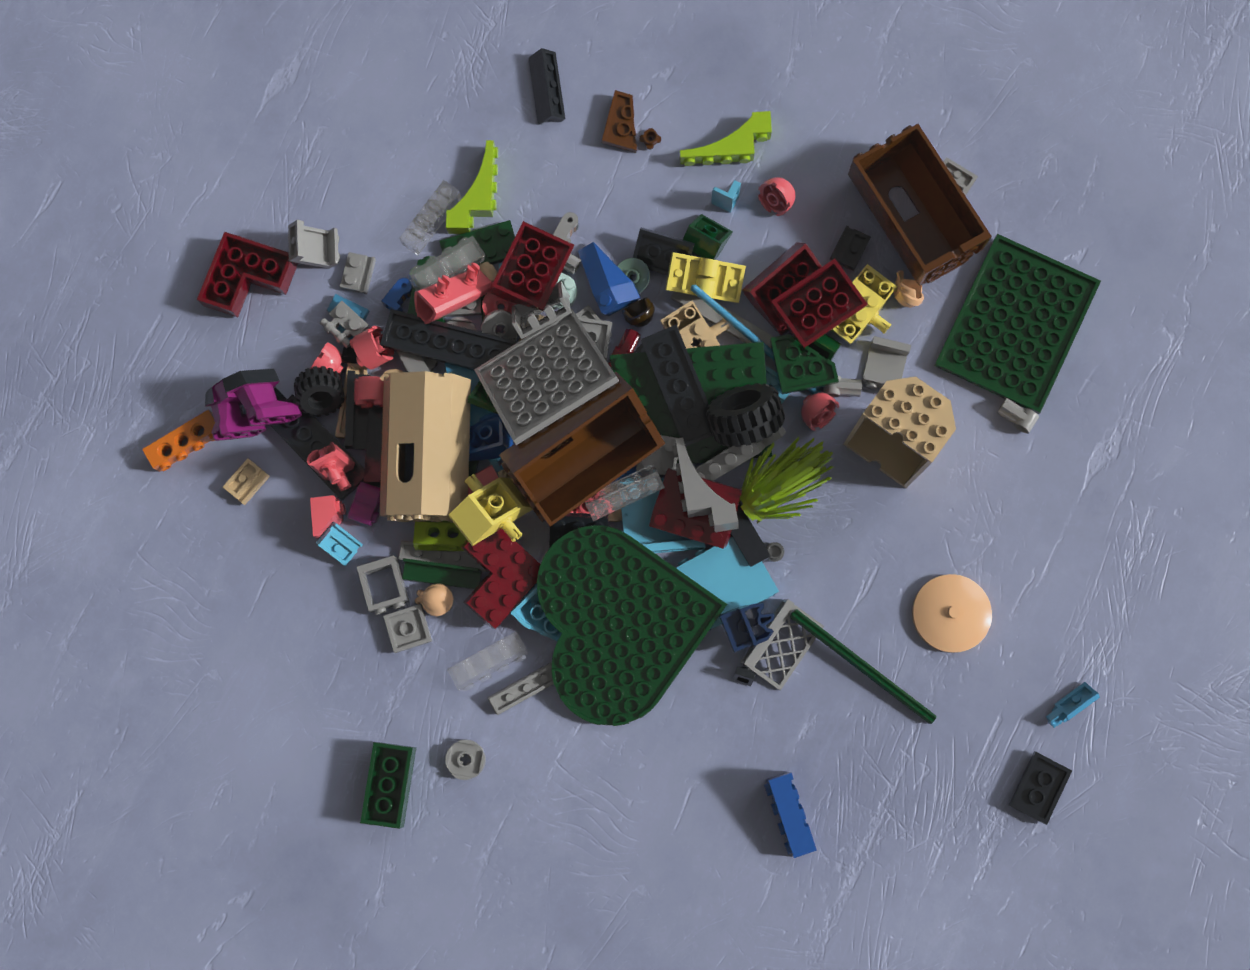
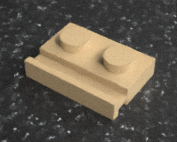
(246, 481)

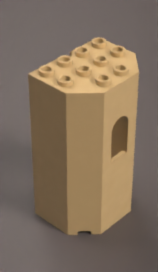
(435, 417)
(903, 429)

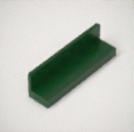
(441, 573)

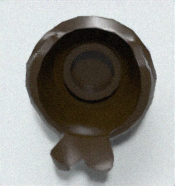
(639, 313)

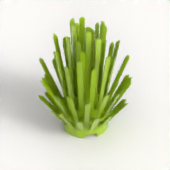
(787, 474)

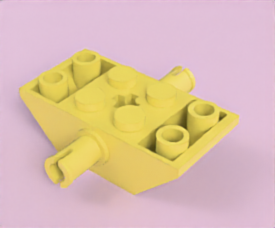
(876, 292)
(490, 509)

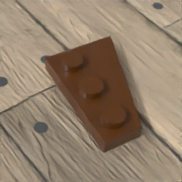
(620, 123)

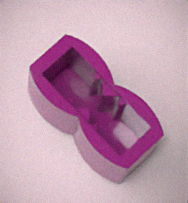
(365, 504)

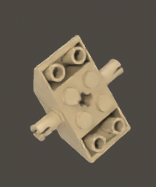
(693, 326)

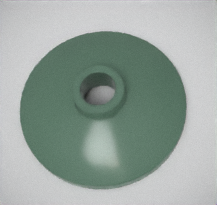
(636, 267)

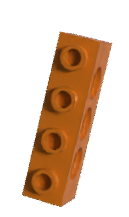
(156, 451)

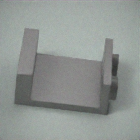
(884, 362)

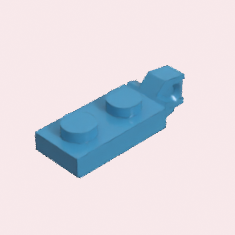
(1072, 704)

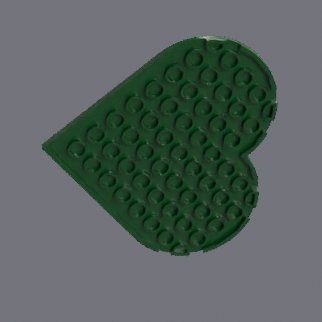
(622, 622)

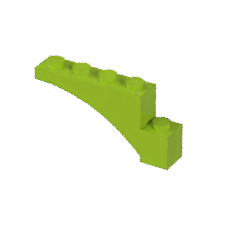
(735, 147)
(479, 199)

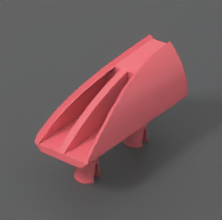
(451, 293)
(332, 465)

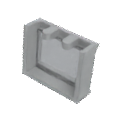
(529, 320)

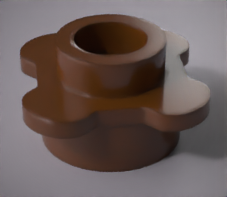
(650, 133)

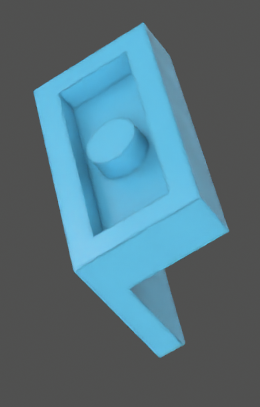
(726, 200)

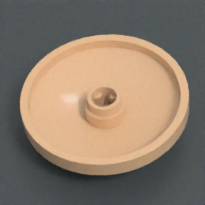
(951, 613)

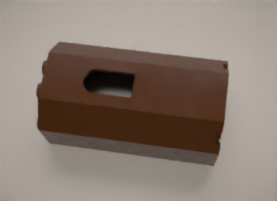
(946, 225)
(607, 440)

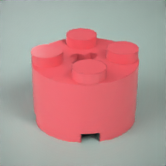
(369, 350)
(368, 391)

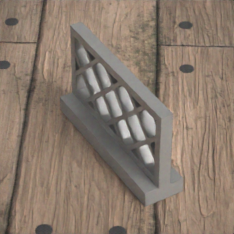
(755, 652)

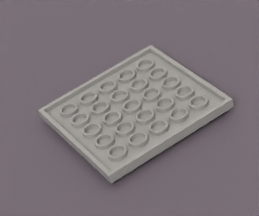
(545, 377)

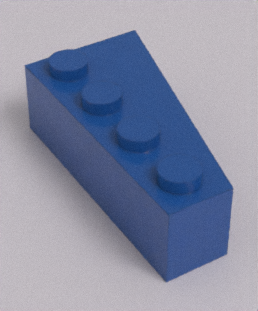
(790, 815)

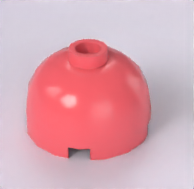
(777, 195)
(330, 358)
(818, 410)

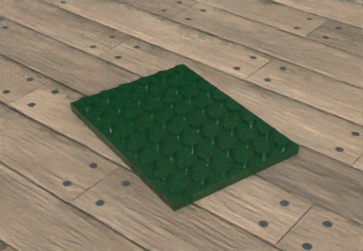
(1017, 323)
(718, 371)

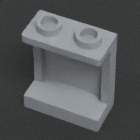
(313, 245)

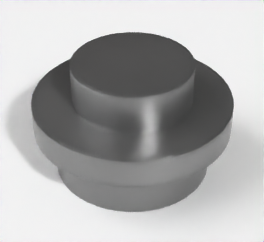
(776, 551)

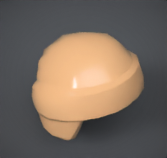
(908, 291)
(435, 599)

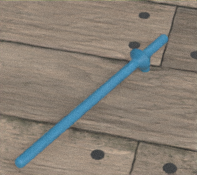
(735, 323)

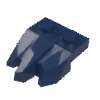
(746, 626)

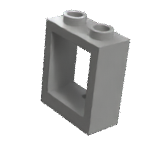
(376, 566)

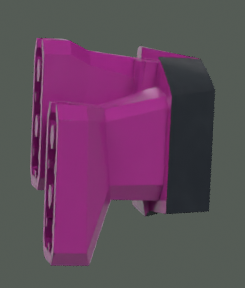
(256, 393)

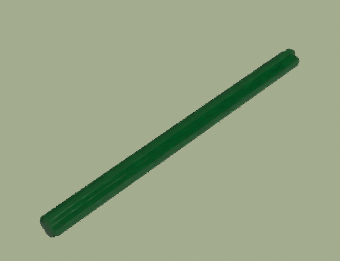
(863, 666)

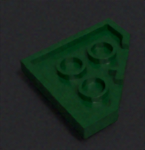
(799, 366)

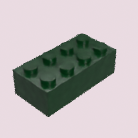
(388, 785)

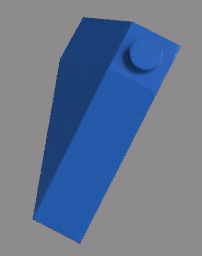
(607, 281)

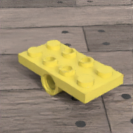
(714, 277)

